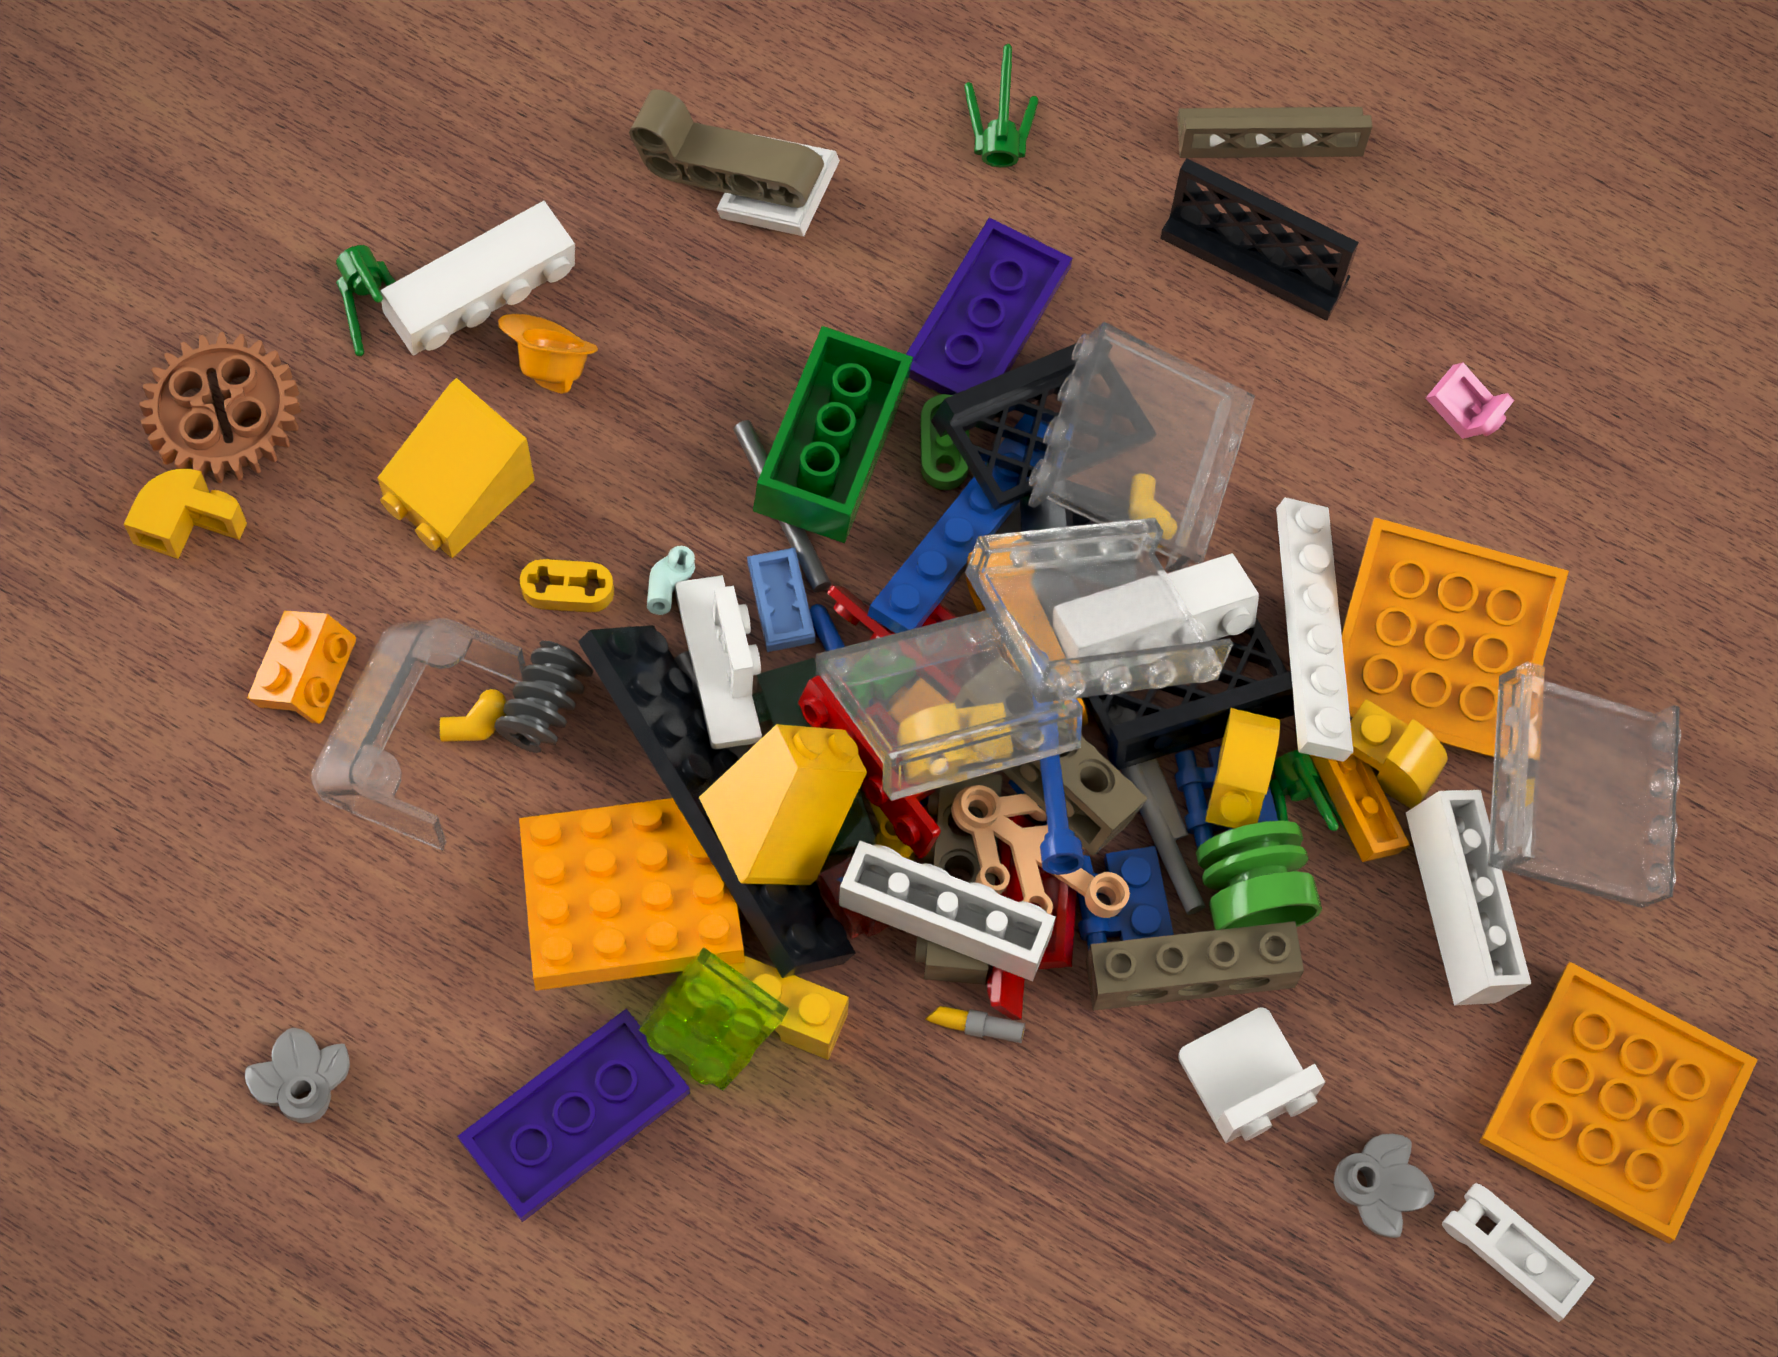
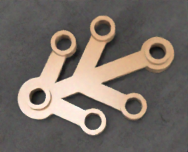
(1026, 850)

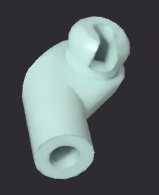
(665, 574)

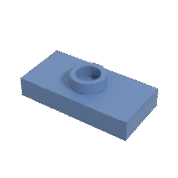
(781, 599)

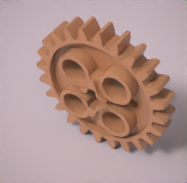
(264, 395)

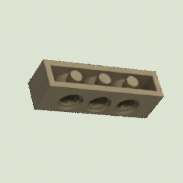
(1096, 794)
(948, 853)
(1194, 965)

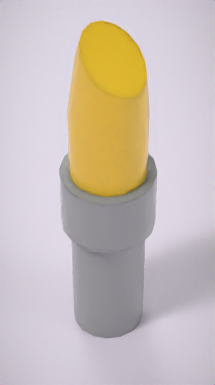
(977, 1023)

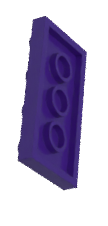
(987, 310)
(573, 1115)

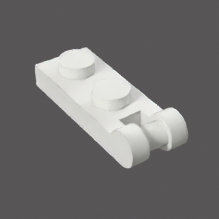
(1519, 1252)

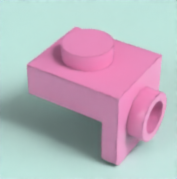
(1468, 403)

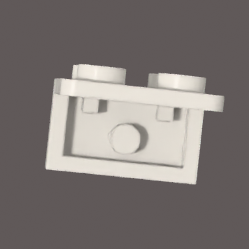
(1249, 1075)

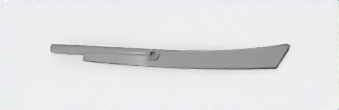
(1160, 808)

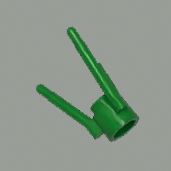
(1000, 142)
(364, 277)
(1301, 780)

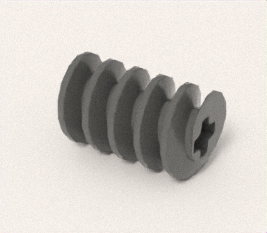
(542, 696)

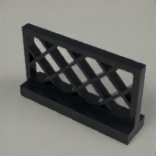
(1262, 259)
(996, 399)
(1198, 721)

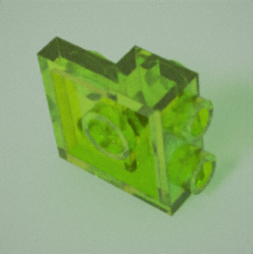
(712, 1020)

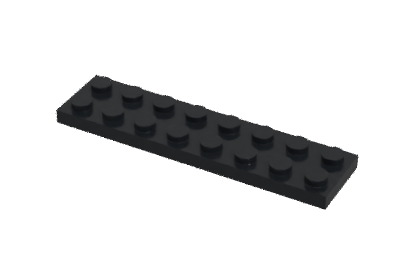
(673, 732)

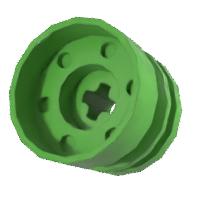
(1258, 876)

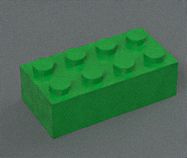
(832, 434)

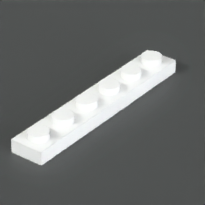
(1314, 630)

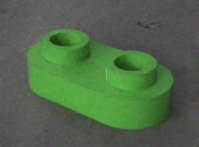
(939, 450)

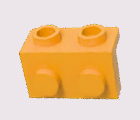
(303, 665)

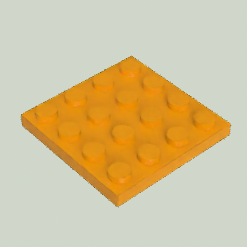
(1440, 626)
(622, 895)
(1619, 1102)

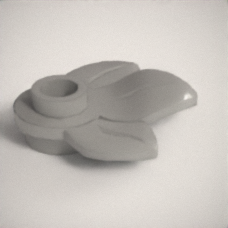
(298, 1068)
(1391, 1184)

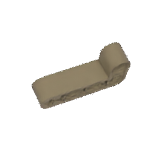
(721, 157)

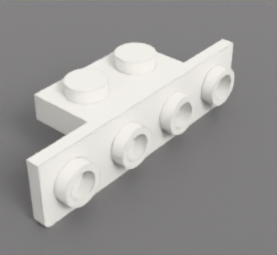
(721, 659)

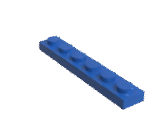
(944, 551)

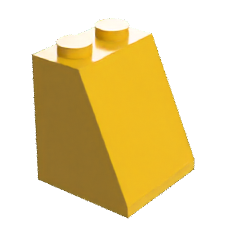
(456, 470)
(785, 803)

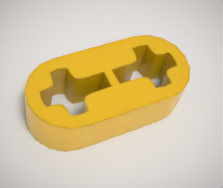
(567, 585)

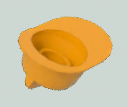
(547, 350)

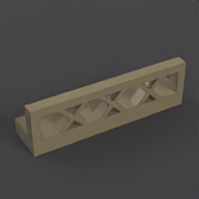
(1273, 132)

